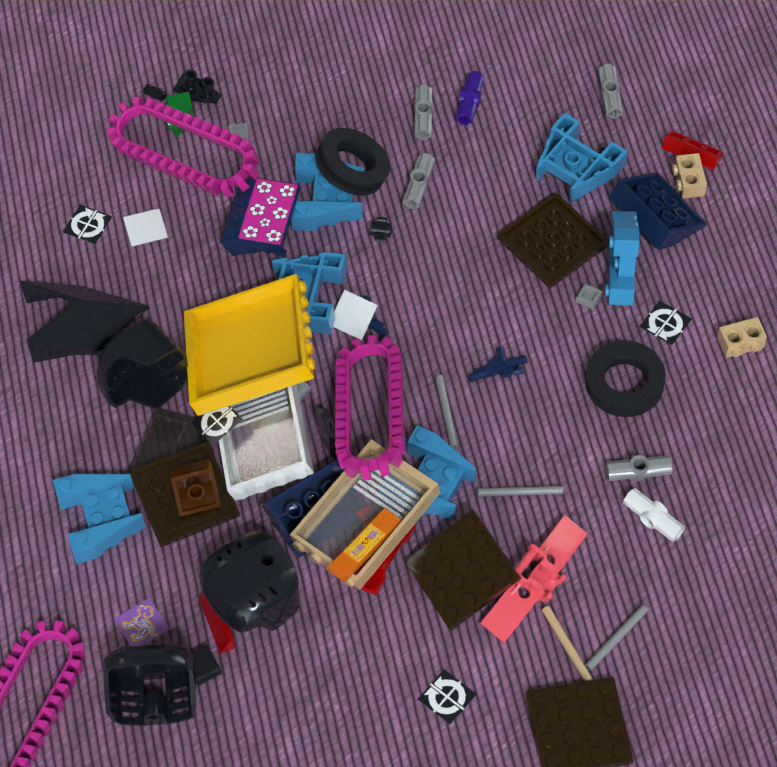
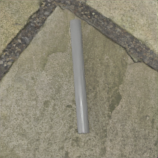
(446, 411)
(518, 491)
(612, 642)

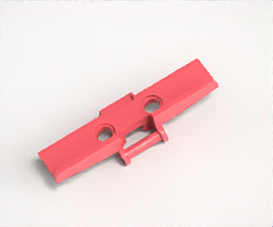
(542, 580)

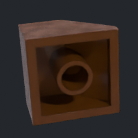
(194, 487)

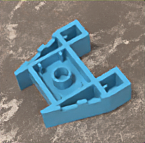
(576, 162)
(328, 203)
(622, 258)
(313, 271)
(441, 465)
(104, 511)

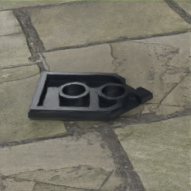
(325, 429)

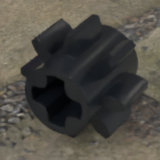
(381, 229)

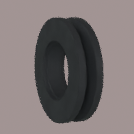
(340, 174)
(621, 403)

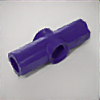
(469, 98)

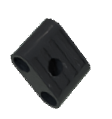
(205, 665)

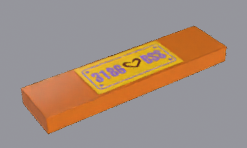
(364, 545)

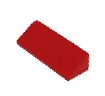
(683, 145)
(220, 630)

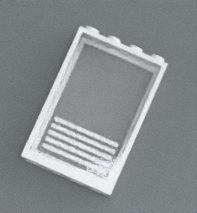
(266, 445)

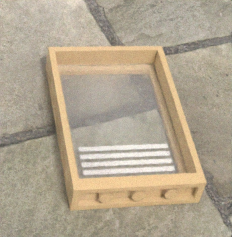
(352, 506)

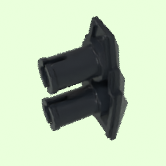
(199, 89)

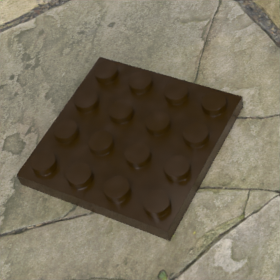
(553, 240)
(158, 500)
(462, 569)
(579, 725)

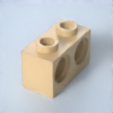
(690, 176)
(740, 333)

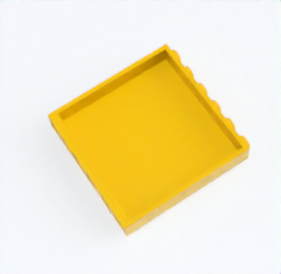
(248, 345)

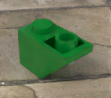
(183, 103)

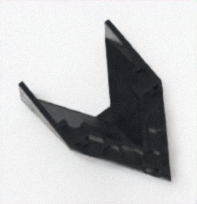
(84, 325)

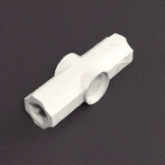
(654, 515)

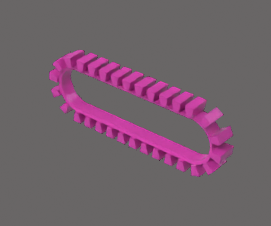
(190, 124)
(343, 408)
(69, 678)

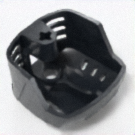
(155, 367)
(237, 576)
(131, 665)

